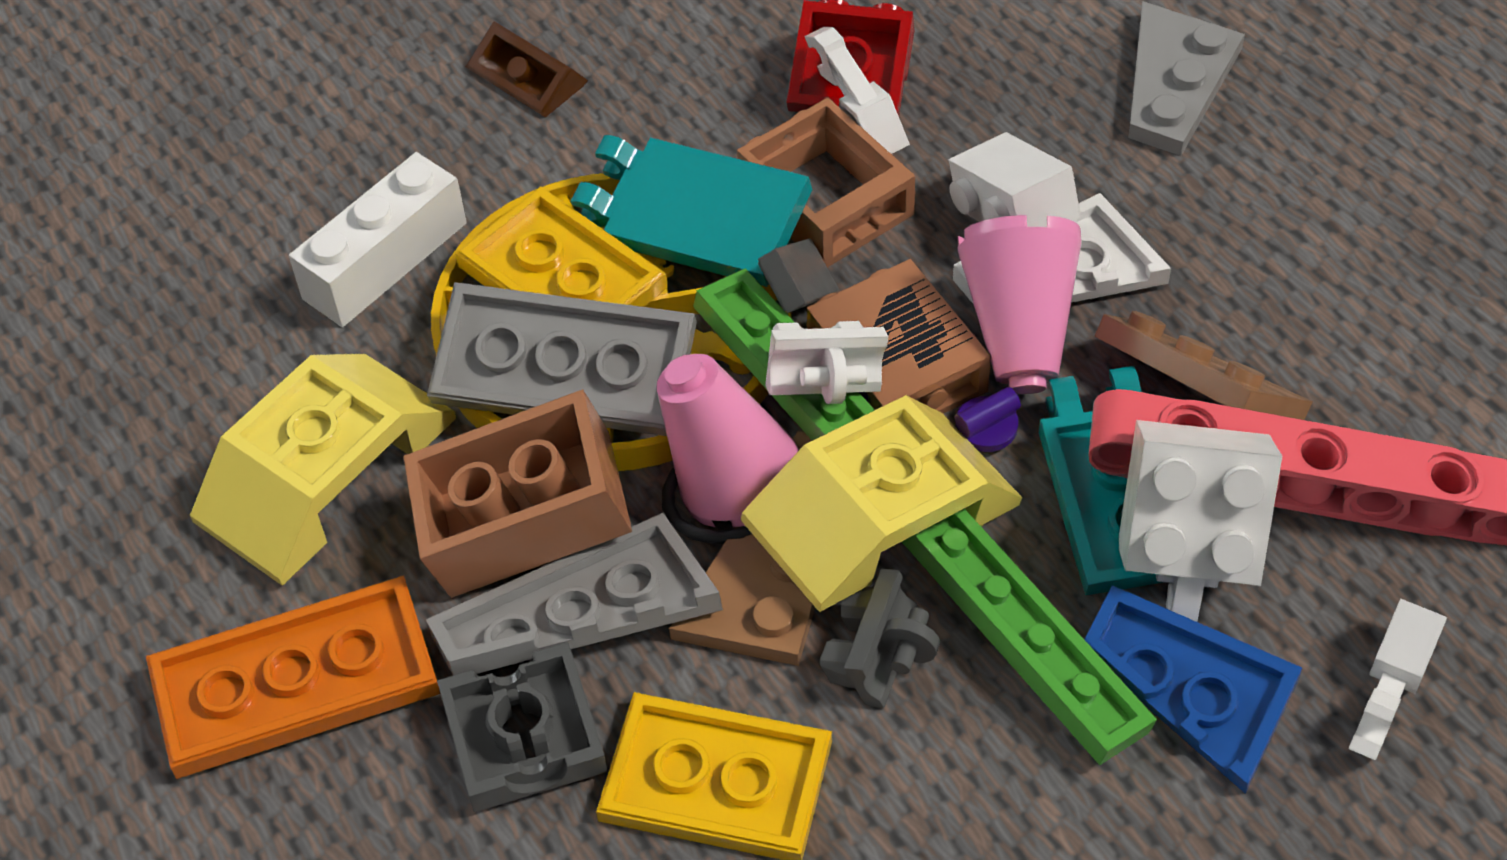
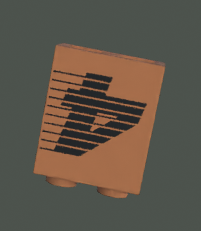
(928, 345)

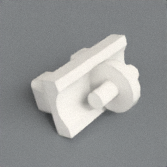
(825, 360)

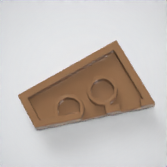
(1196, 367)

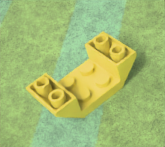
(302, 451)
(868, 491)

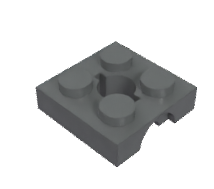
(495, 759)

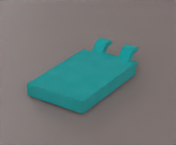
(694, 205)
(1087, 498)

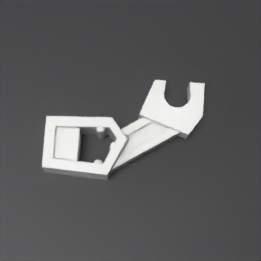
(862, 100)
(1399, 667)

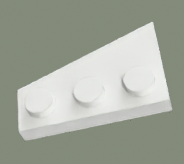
(1110, 256)

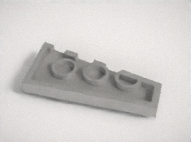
(579, 600)

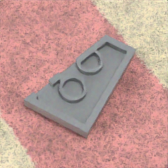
(1177, 75)

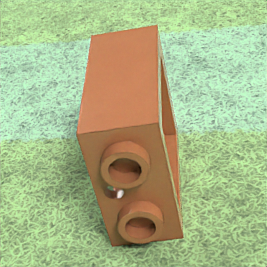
(860, 215)

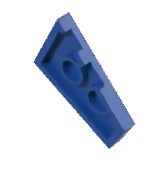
(1196, 680)

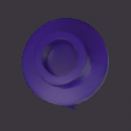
(990, 420)

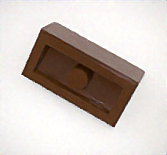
(524, 70)

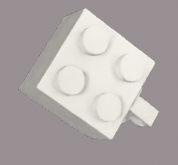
(1198, 508)

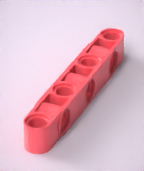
(1333, 467)

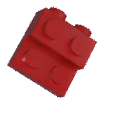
(874, 36)

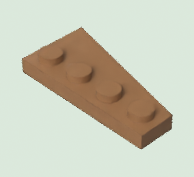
(760, 603)

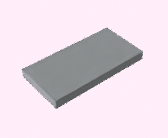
(529, 348)

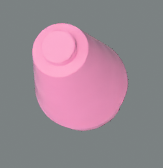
(1022, 294)
(718, 439)

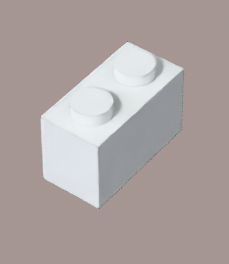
(1012, 180)

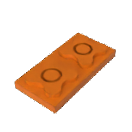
(290, 676)

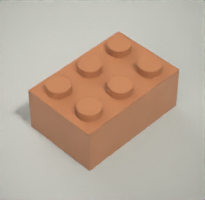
(516, 494)

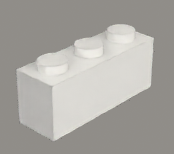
(378, 239)

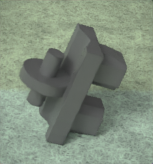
(887, 640)

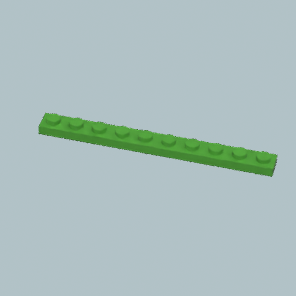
(958, 555)

